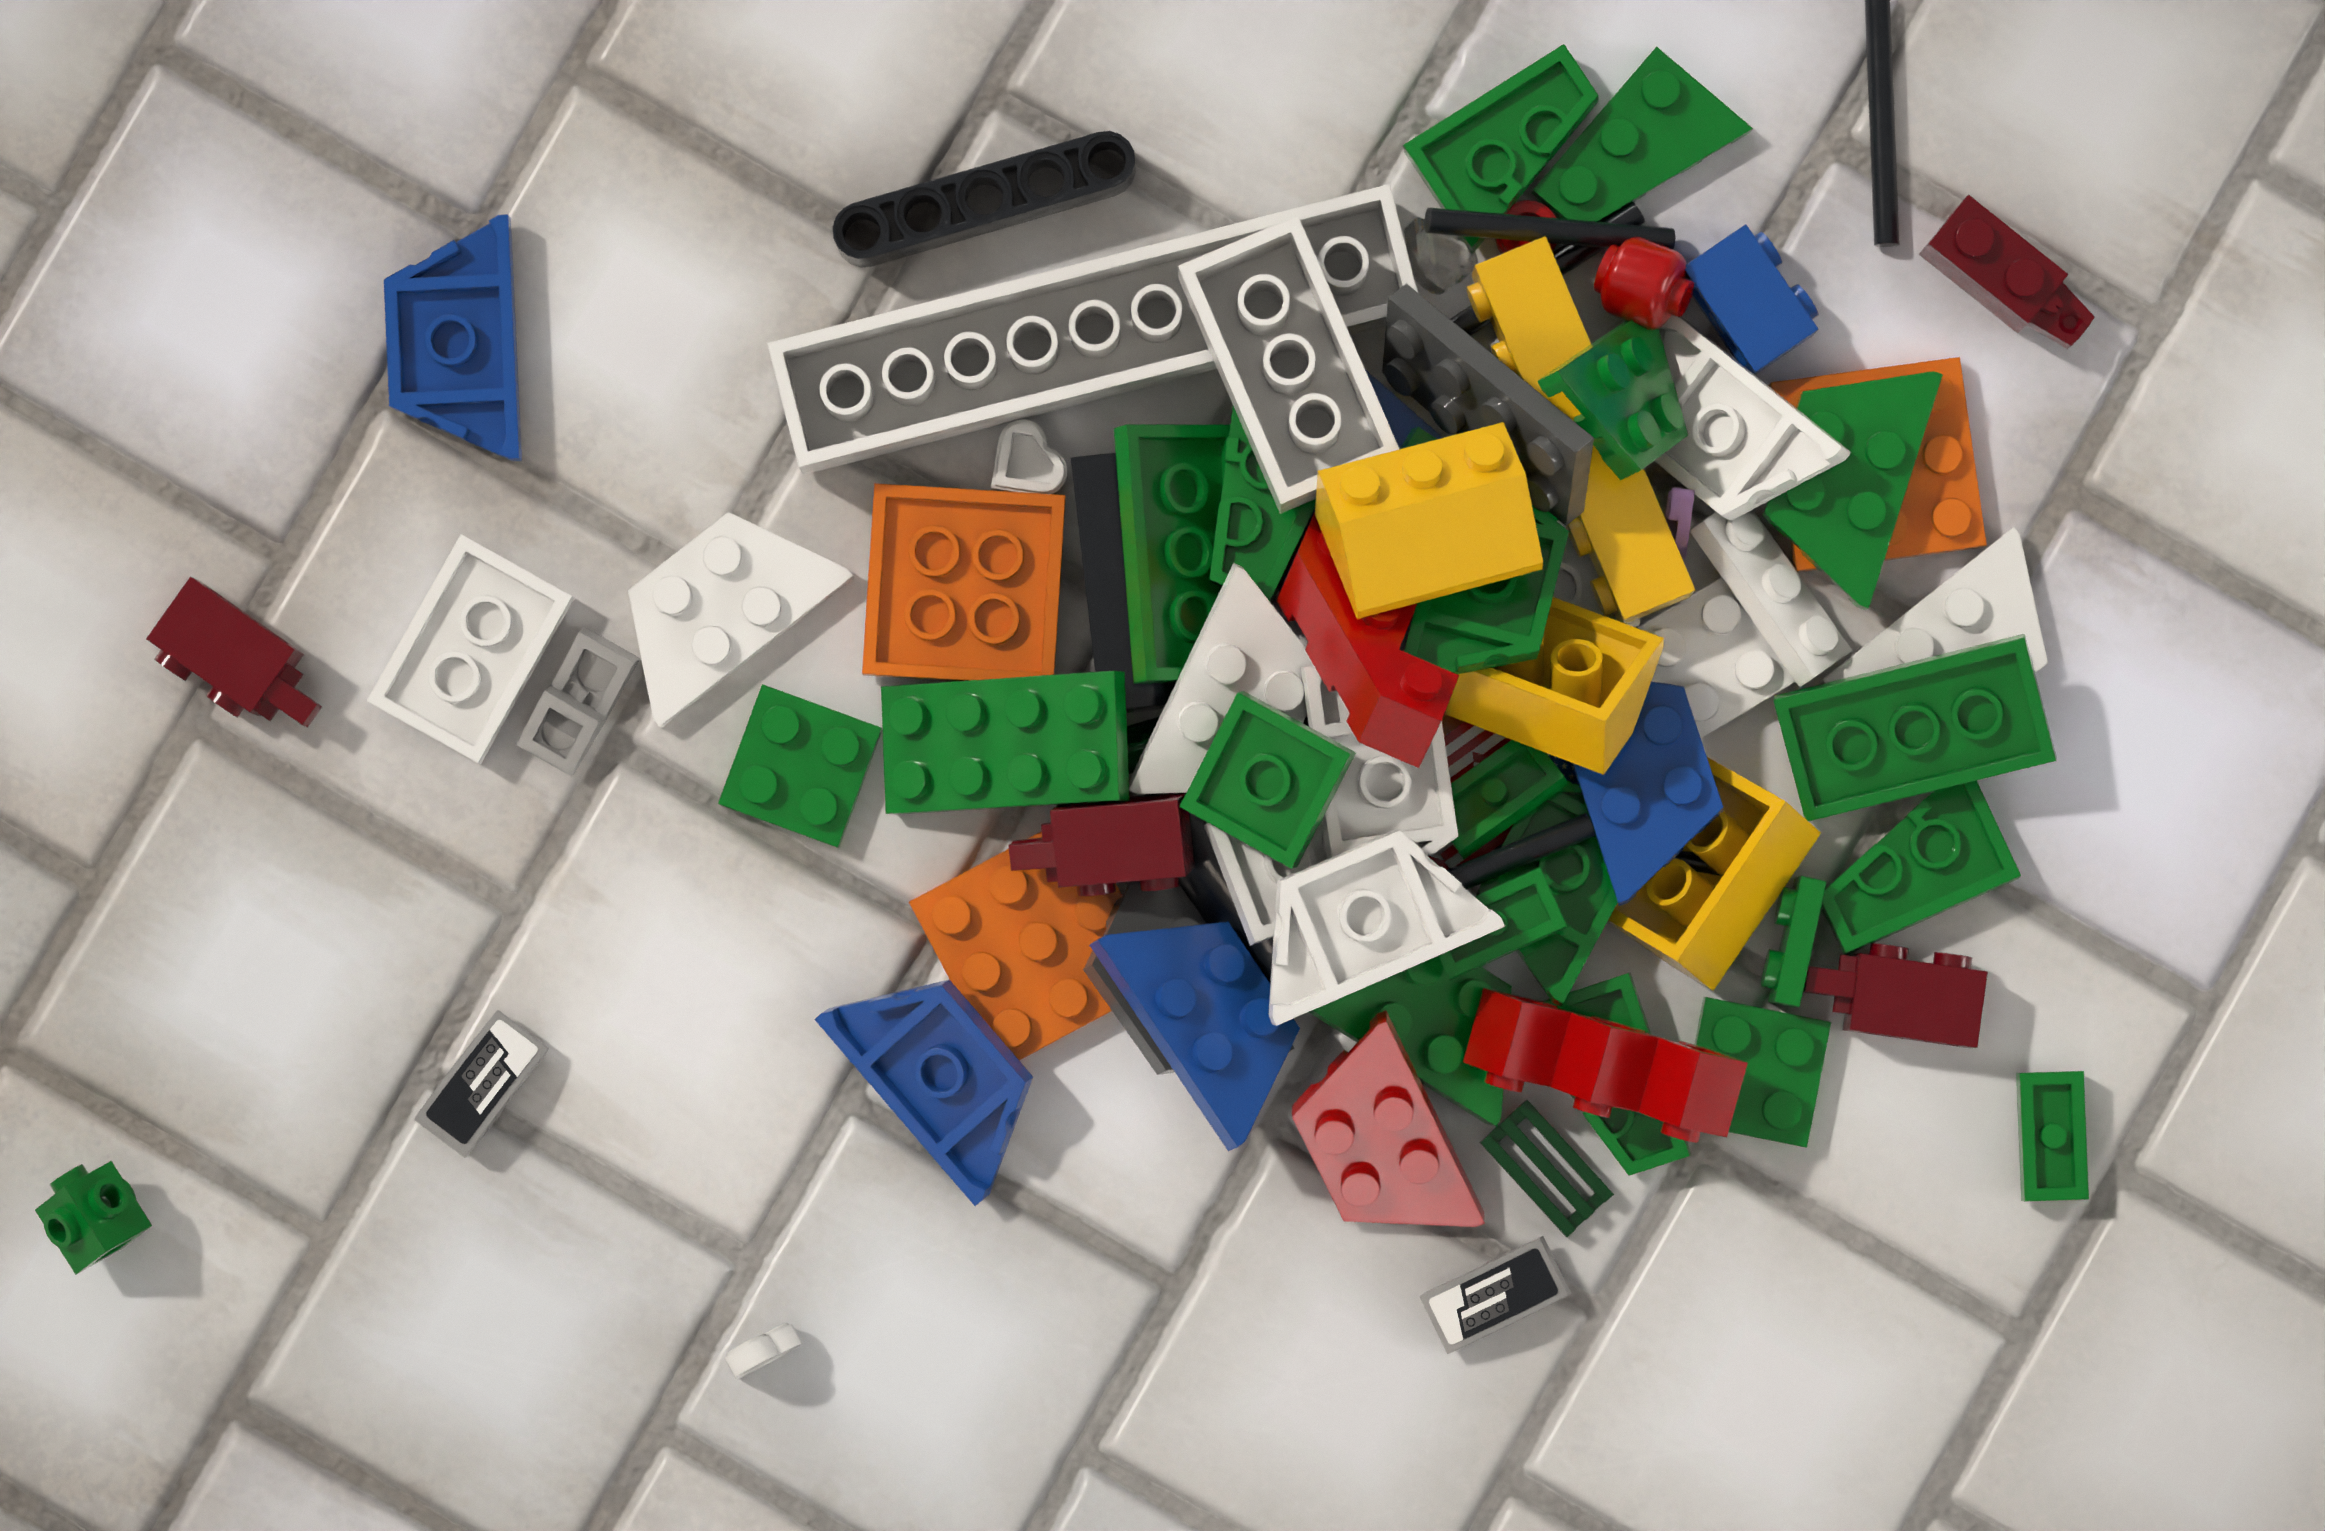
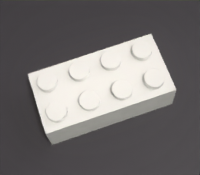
(1285, 359)

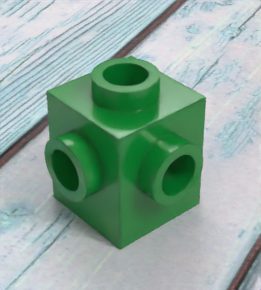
(92, 1215)

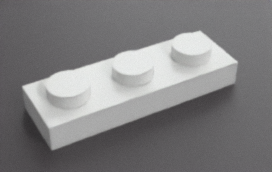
(1772, 594)

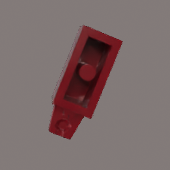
(2006, 274)
(233, 654)
(1112, 844)
(1903, 997)

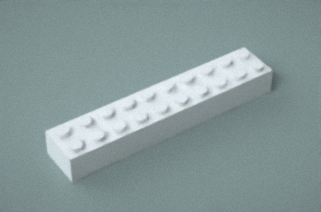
(1052, 337)

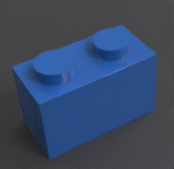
(1751, 300)

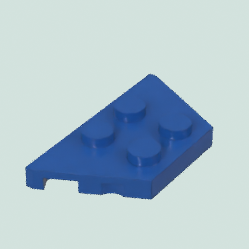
(457, 341)
(1652, 793)
(1206, 1015)
(938, 1074)

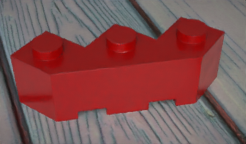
(1388, 692)
(1604, 1065)

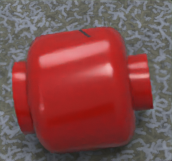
(1643, 283)

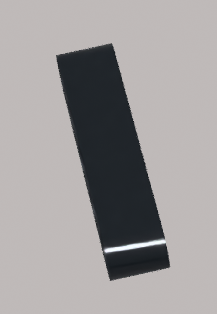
(1008, 176)

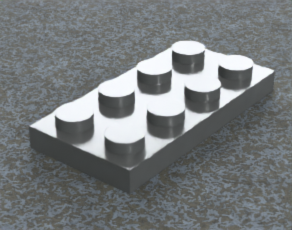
(1473, 389)

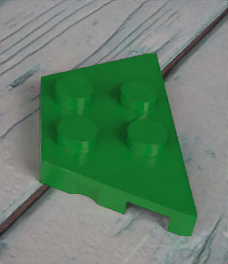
(1623, 397)
(1850, 511)
(1493, 621)
(1579, 887)
(1433, 1025)

